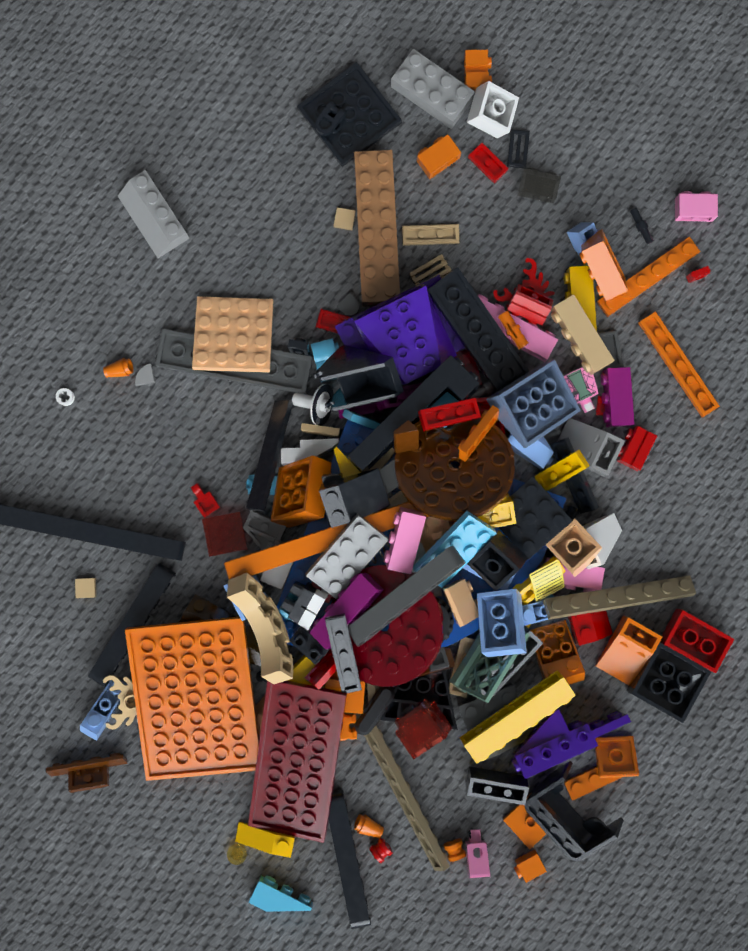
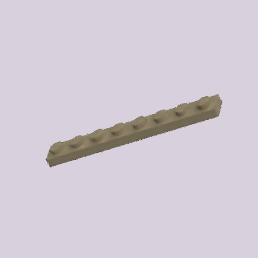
(619, 597)
(408, 803)

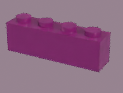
(351, 601)

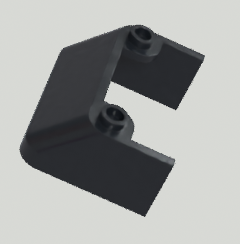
(563, 824)

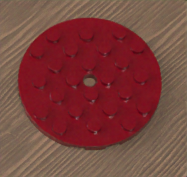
(408, 644)

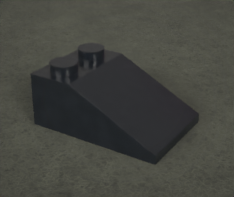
(353, 494)

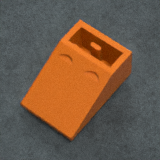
(628, 650)
(558, 652)

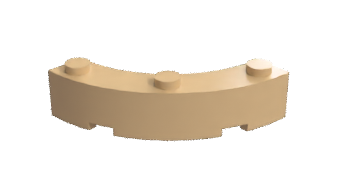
(266, 625)

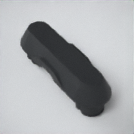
(374, 710)

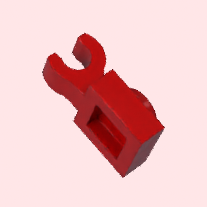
(206, 502)

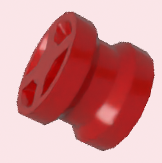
(381, 850)

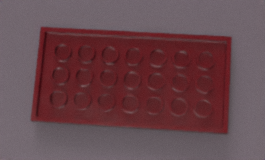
(297, 759)

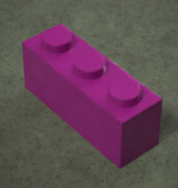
(617, 397)

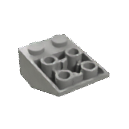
(595, 444)

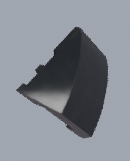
(429, 686)

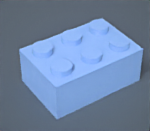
(501, 623)

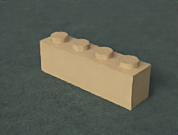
(582, 335)

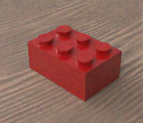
(696, 640)

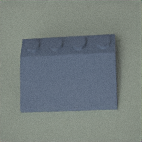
(535, 403)

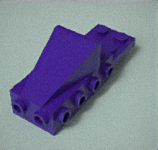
(552, 733)

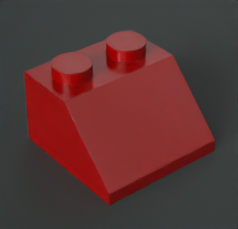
(590, 627)

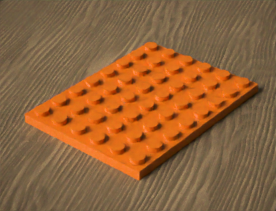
(193, 698)

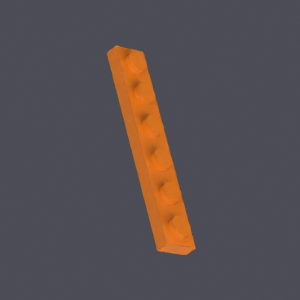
(651, 275)
(678, 364)

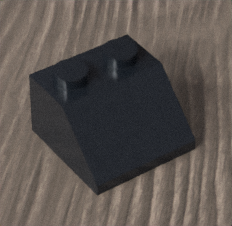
(498, 561)

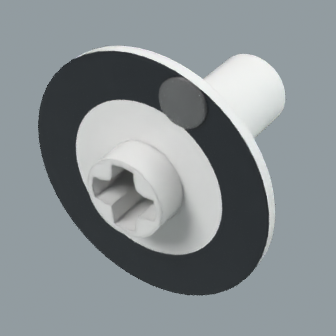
(316, 403)

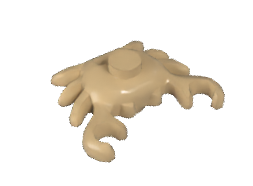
(127, 701)

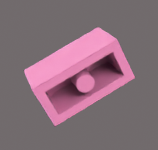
(696, 206)

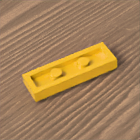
(562, 470)

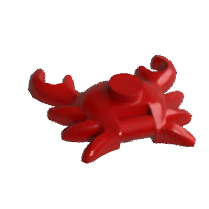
(532, 283)

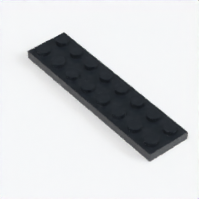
(477, 329)

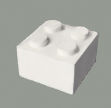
(493, 109)

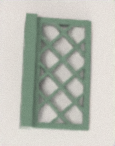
(470, 669)

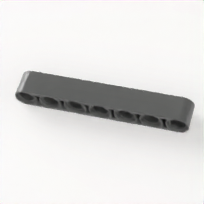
(406, 595)

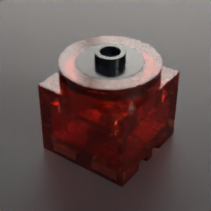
(421, 727)

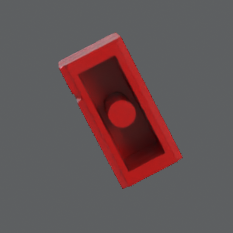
(530, 305)
(636, 447)

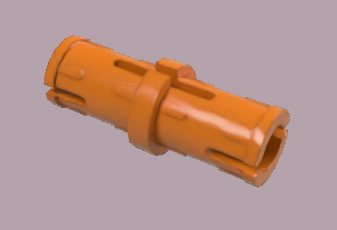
(513, 330)

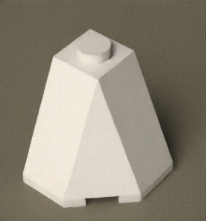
(605, 532)

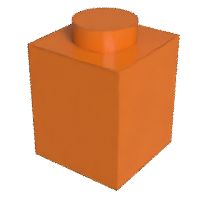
(529, 866)

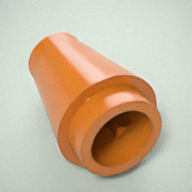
(119, 368)
(367, 826)

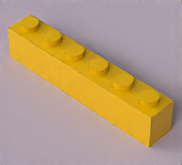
(517, 717)

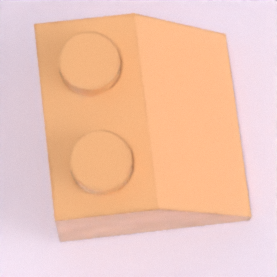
(574, 547)
(461, 601)

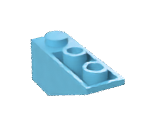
(270, 899)

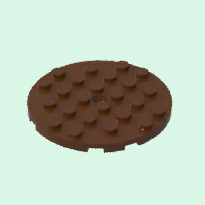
(450, 491)

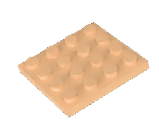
(233, 334)

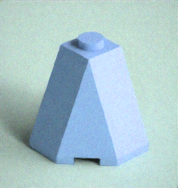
(537, 453)

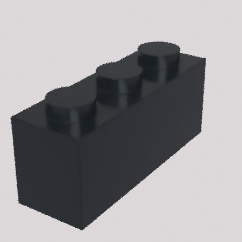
(496, 785)

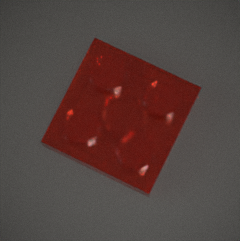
(224, 534)

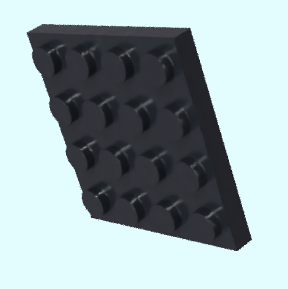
(367, 116)

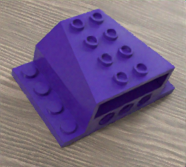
(406, 329)

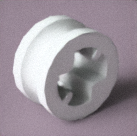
(69, 393)

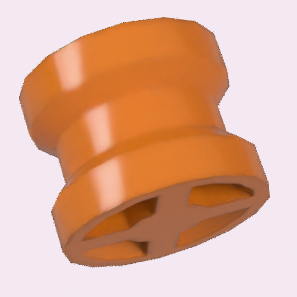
(454, 850)

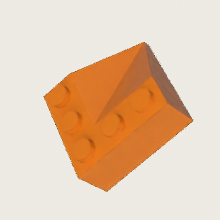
(297, 492)

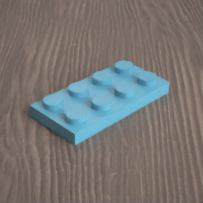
(468, 537)

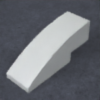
(307, 448)

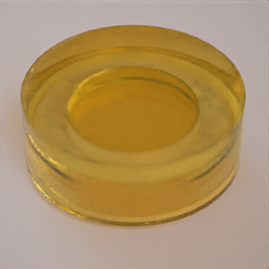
(236, 854)

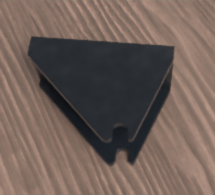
(362, 377)

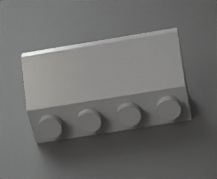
(152, 214)

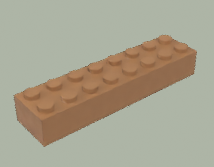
(376, 226)

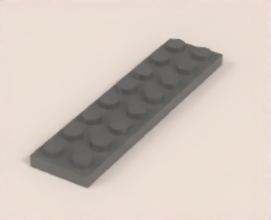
(287, 370)

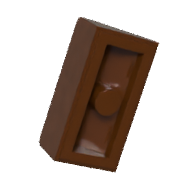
(406, 437)

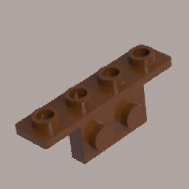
(87, 774)

